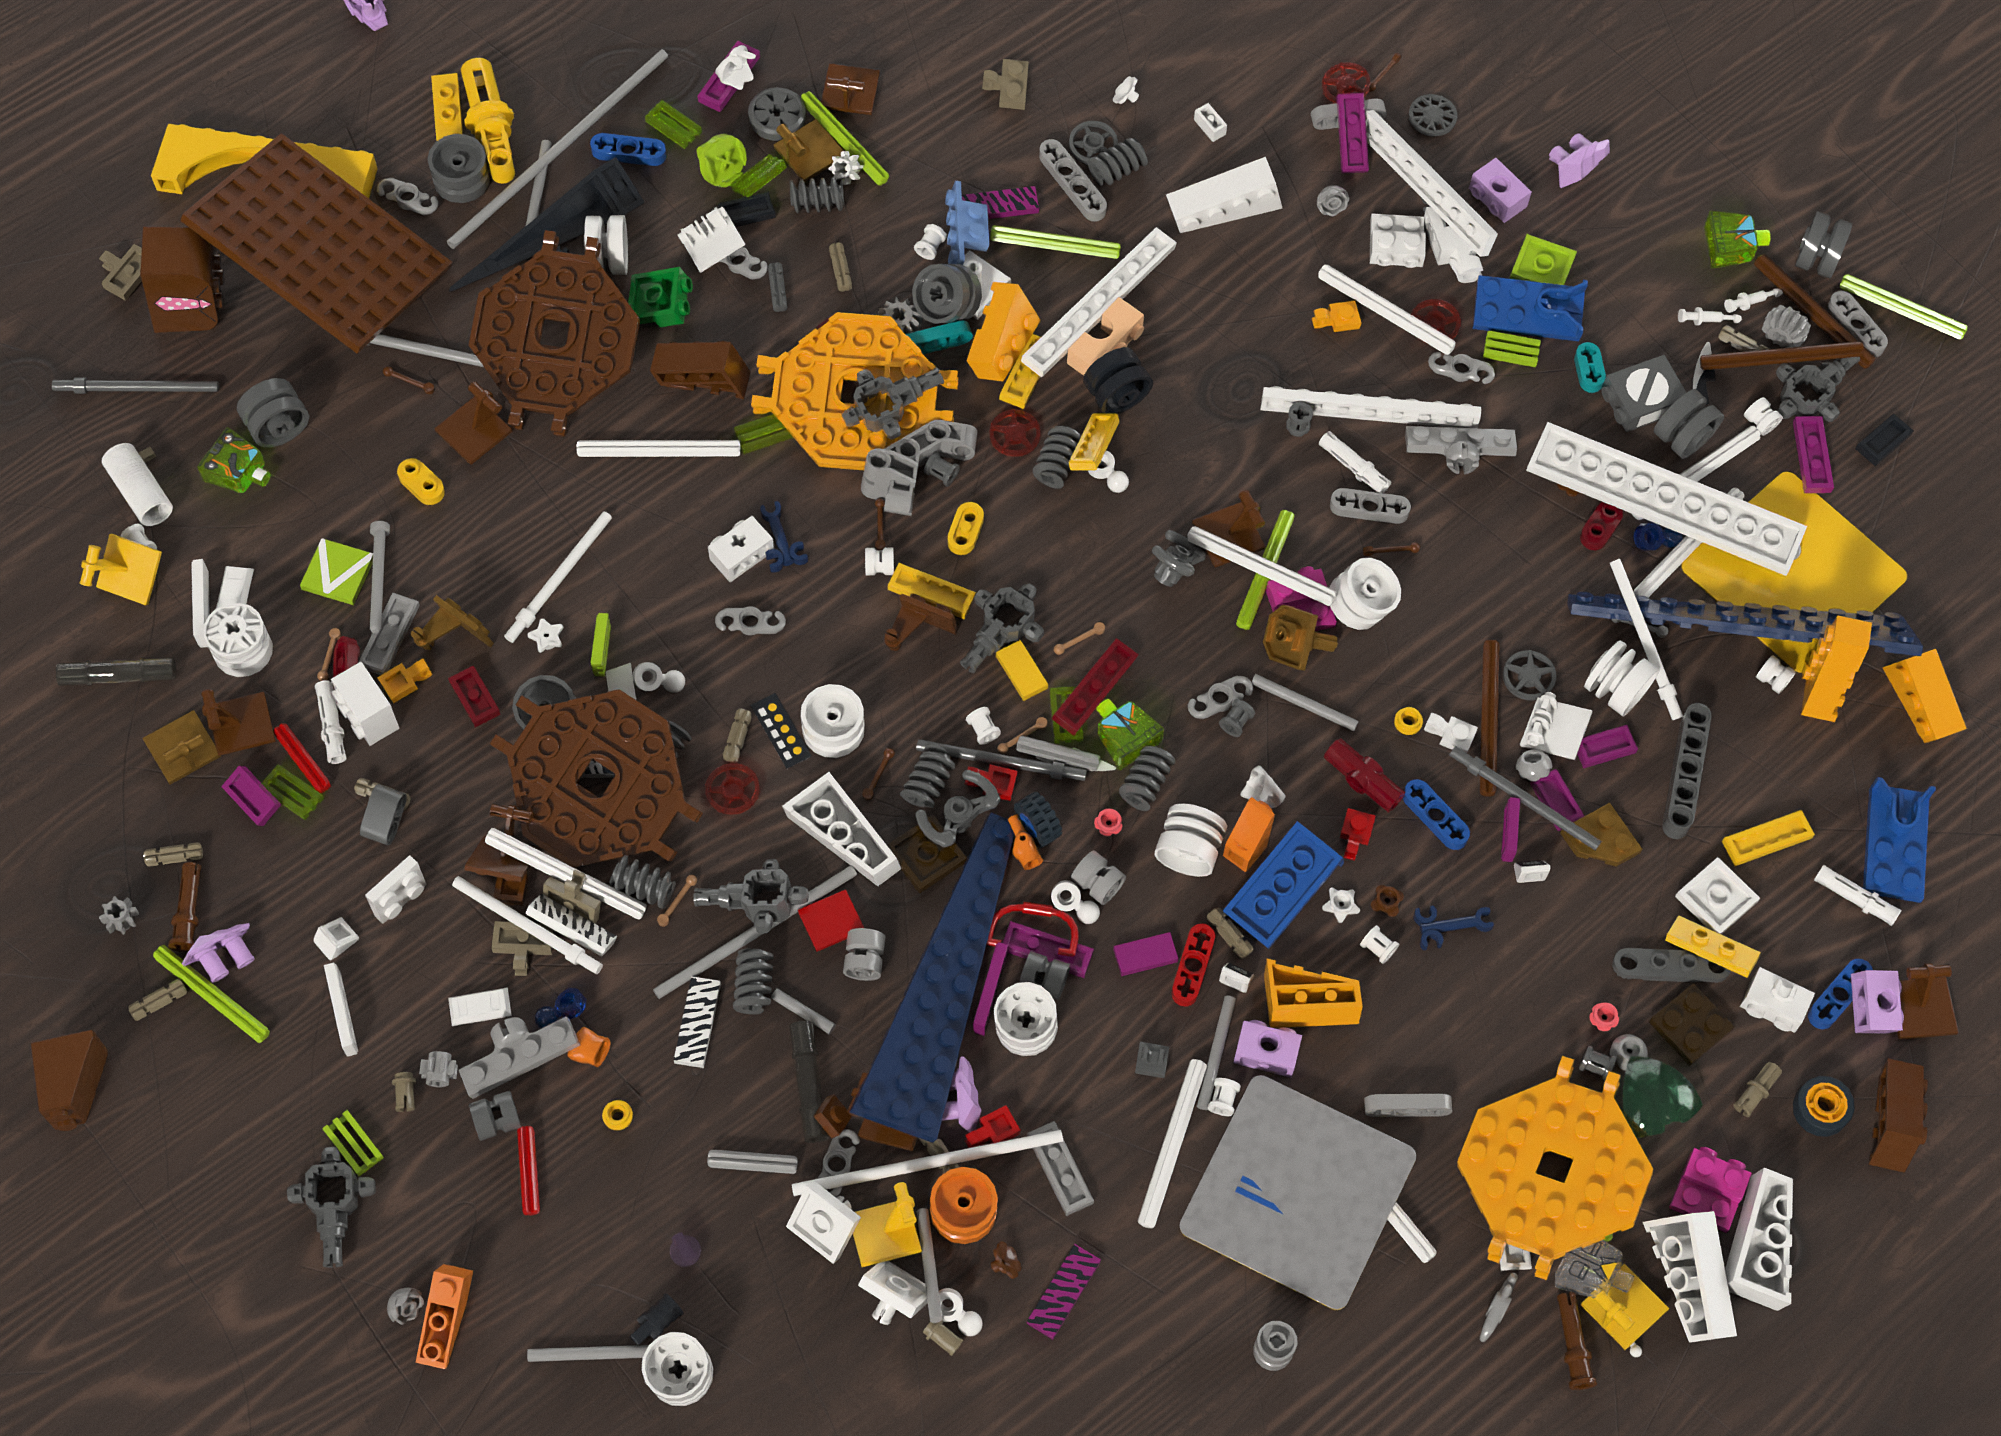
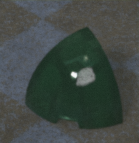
(1656, 1096)

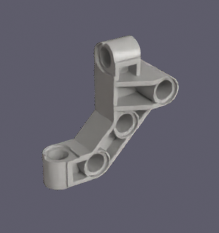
(893, 475)

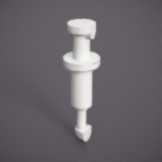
(1744, 300)
(1700, 316)

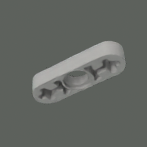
(1326, 115)
(1856, 312)
(1360, 512)
(1407, 1105)

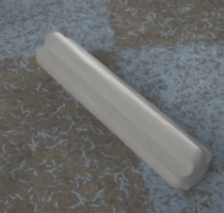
(1058, 753)
(752, 1161)

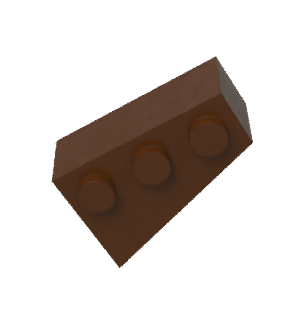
(701, 365)
(1900, 1115)

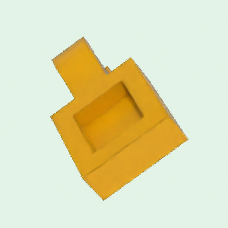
(1340, 316)
(401, 681)

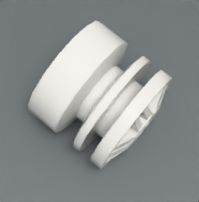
(238, 639)
(1621, 678)
(1190, 840)
(1021, 1003)
(664, 1357)

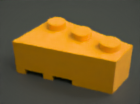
(1004, 333)
(1926, 695)
(1310, 998)

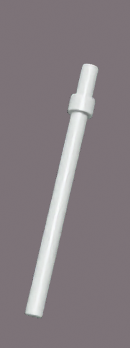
(527, 616)
(1667, 691)
(572, 952)

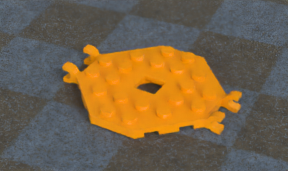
(811, 386)
(1539, 1212)

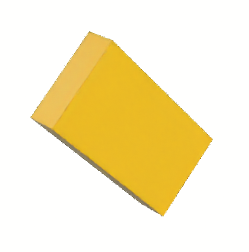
(1022, 670)

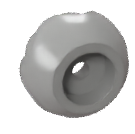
(1332, 200)
(1533, 765)
(1624, 1043)
(404, 1305)

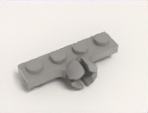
(1461, 445)
(517, 1053)

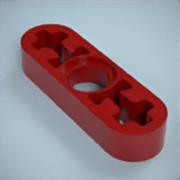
(1198, 975)

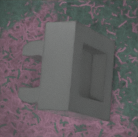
(1152, 1059)

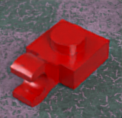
(1000, 777)
(1357, 830)
(995, 1127)

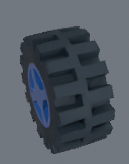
(1038, 819)

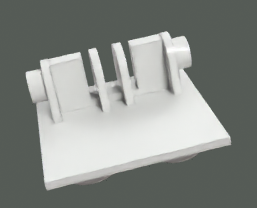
(711, 239)
(1556, 727)

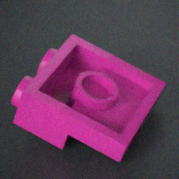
(1282, 595)
(1711, 1186)

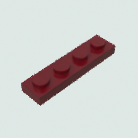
(1095, 687)

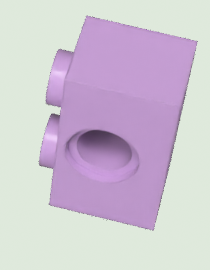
(1512, 193)
(1868, 1014)
(1252, 1055)

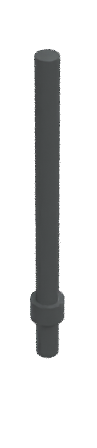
(81, 385)
(1477, 767)
(1056, 770)

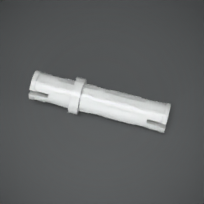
(1362, 469)
(332, 732)
(1859, 896)

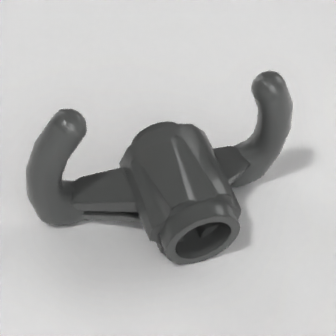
(1176, 560)
(960, 811)

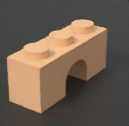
(1120, 322)

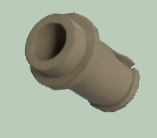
(404, 1090)
(943, 1337)

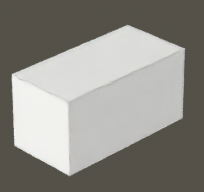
(1210, 122)

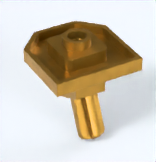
(1292, 636)

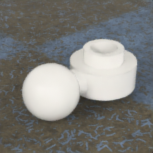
(1116, 480)
(672, 681)
(1086, 911)
(968, 1322)

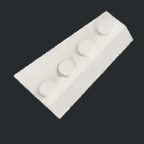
(1226, 197)
(840, 826)
(1762, 1242)
(1695, 1273)

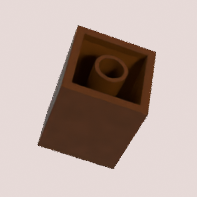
(68, 1077)

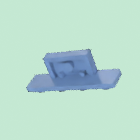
(967, 225)

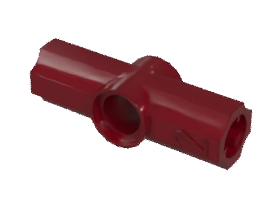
(1364, 775)

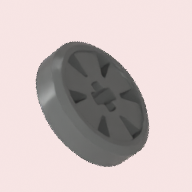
(776, 100)

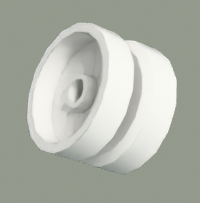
(613, 243)
(1365, 593)
(832, 720)

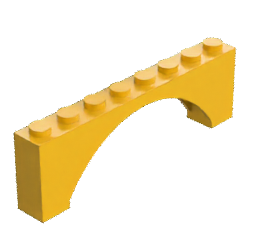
(195, 152)

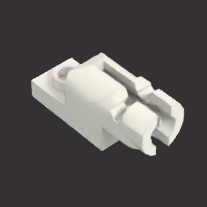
(1451, 248)

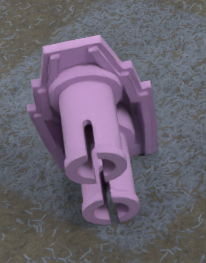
(368, 11)
(1580, 162)
(207, 945)
(966, 1106)

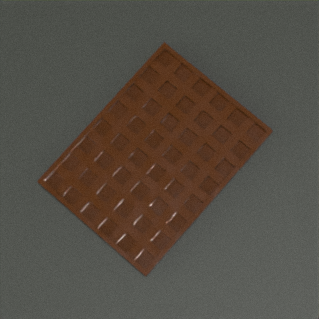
(317, 242)

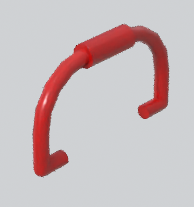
(1042, 910)

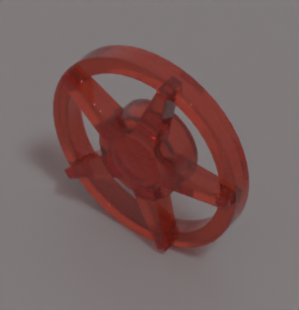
(1345, 82)
(1436, 318)
(1014, 432)
(732, 789)

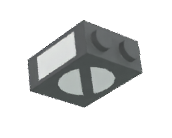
(1642, 392)

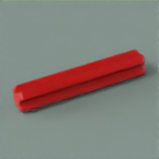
(302, 758)
(528, 1170)

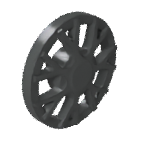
(1432, 115)

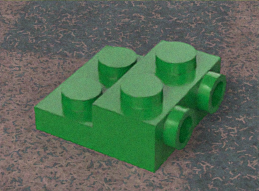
(661, 296)

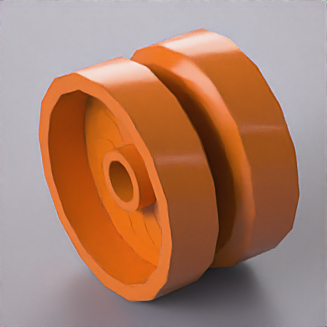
(963, 1223)

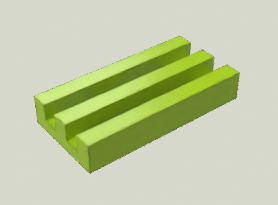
(1511, 344)
(600, 644)
(339, 1124)

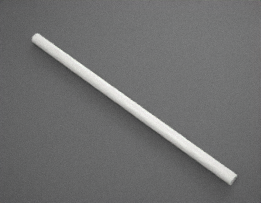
(933, 1161)

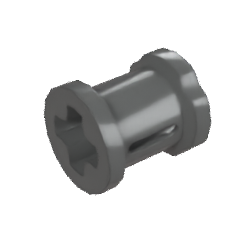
(1299, 419)
(941, 469)
(1234, 725)
(1607, 1063)

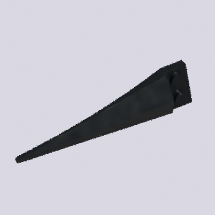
(601, 193)

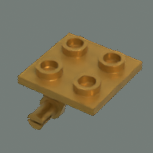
(807, 149)
(447, 619)
(181, 747)

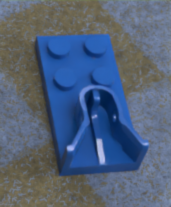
(1529, 308)
(1896, 841)
(1283, 884)

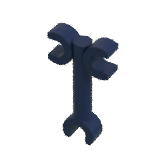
(784, 554)
(1431, 929)

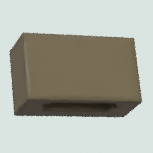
(147, 454)

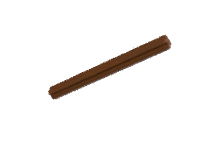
(1809, 306)
(1781, 355)
(1489, 721)

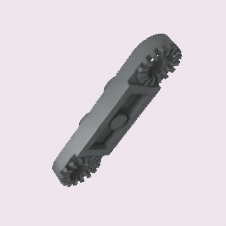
(1666, 966)

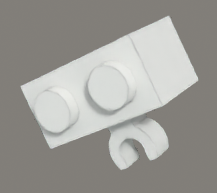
(1777, 1000)

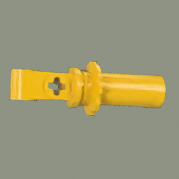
(489, 119)

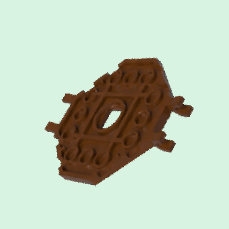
(511, 324)
(556, 753)

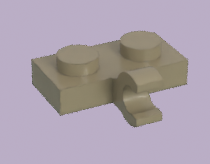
(1011, 83)
(124, 272)
(571, 897)
(514, 940)

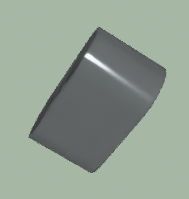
(383, 814)

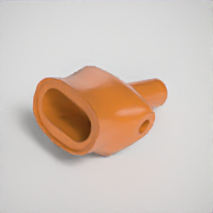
(1024, 845)
(592, 1048)

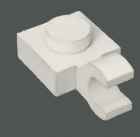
(1453, 733)

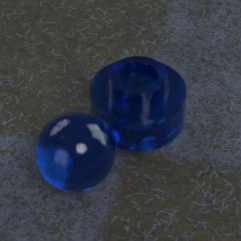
(1656, 537)
(568, 1004)

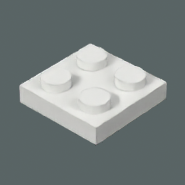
(396, 890)
(1717, 897)

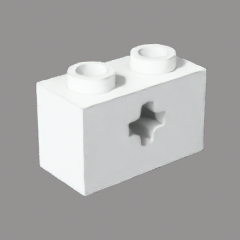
(740, 548)

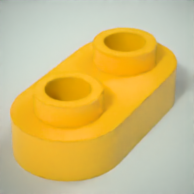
(419, 480)
(965, 530)

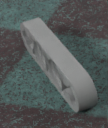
(1069, 181)

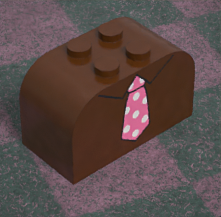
(180, 279)

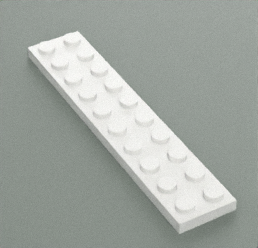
(1667, 498)

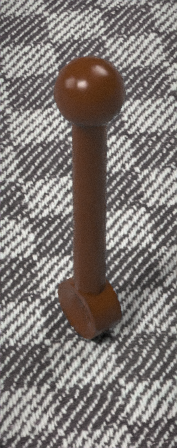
(1396, 58)
(428, 387)
(880, 543)
(1413, 547)
(868, 793)

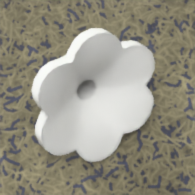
(1126, 91)

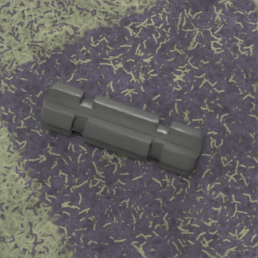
(777, 287)

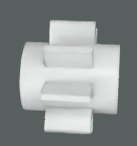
(853, 167)

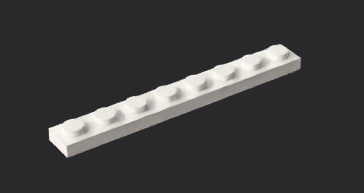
(1429, 185)
(1089, 309)
(1373, 408)

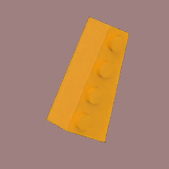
(1834, 667)

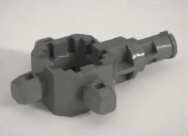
(1822, 379)
(901, 393)
(994, 633)
(742, 896)
(332, 1216)

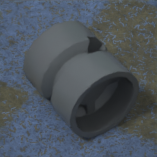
(1055, 975)
(484, 1117)

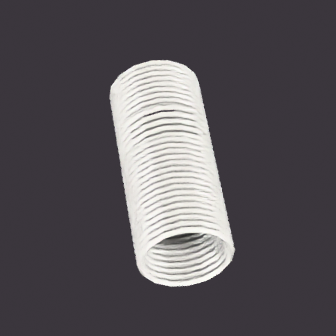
(137, 484)

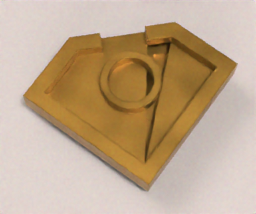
(1606, 825)

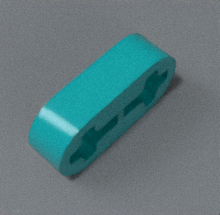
(1584, 368)

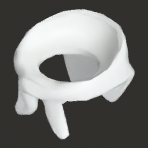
(735, 69)
(1262, 788)

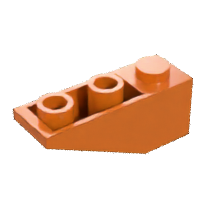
(1250, 834)
(443, 1315)

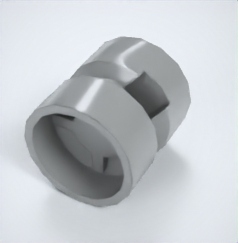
(1098, 877)
(864, 954)
(1275, 1345)

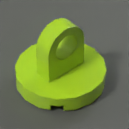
(722, 159)

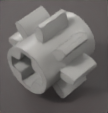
(112, 918)
(438, 1069)

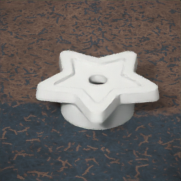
(546, 642)
(1346, 898)

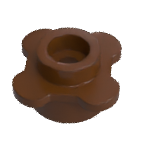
(1386, 892)

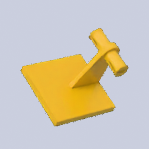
(125, 569)
(887, 1230)
(1626, 1314)

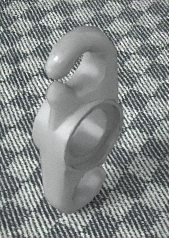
(401, 188)
(745, 267)
(1473, 364)
(739, 614)
(1214, 707)
(836, 1150)
(1498, 1307)

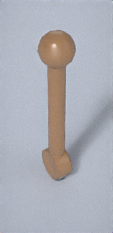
(1099, 629)
(334, 634)
(1041, 723)
(663, 919)

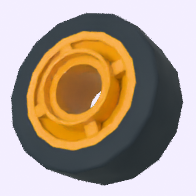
(1815, 1119)

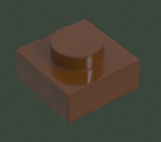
(511, 891)
(832, 1116)

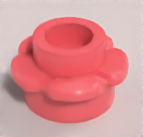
(1108, 815)
(1604, 1009)

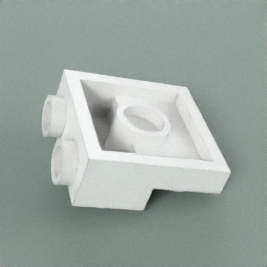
(1397, 240)

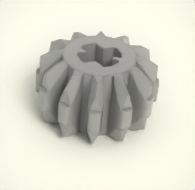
(903, 314)
(1786, 327)

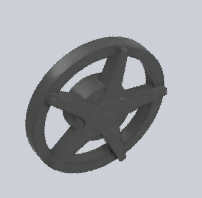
(1092, 141)
(1529, 674)

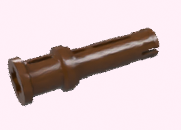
(185, 920)
(1577, 1355)

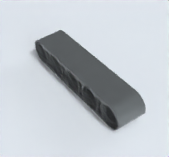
(1683, 782)

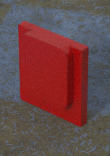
(830, 920)

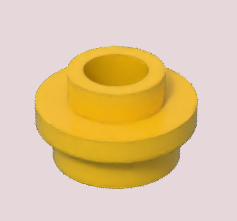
(1410, 714)
(617, 1106)

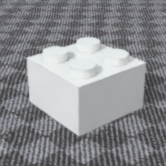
(363, 704)

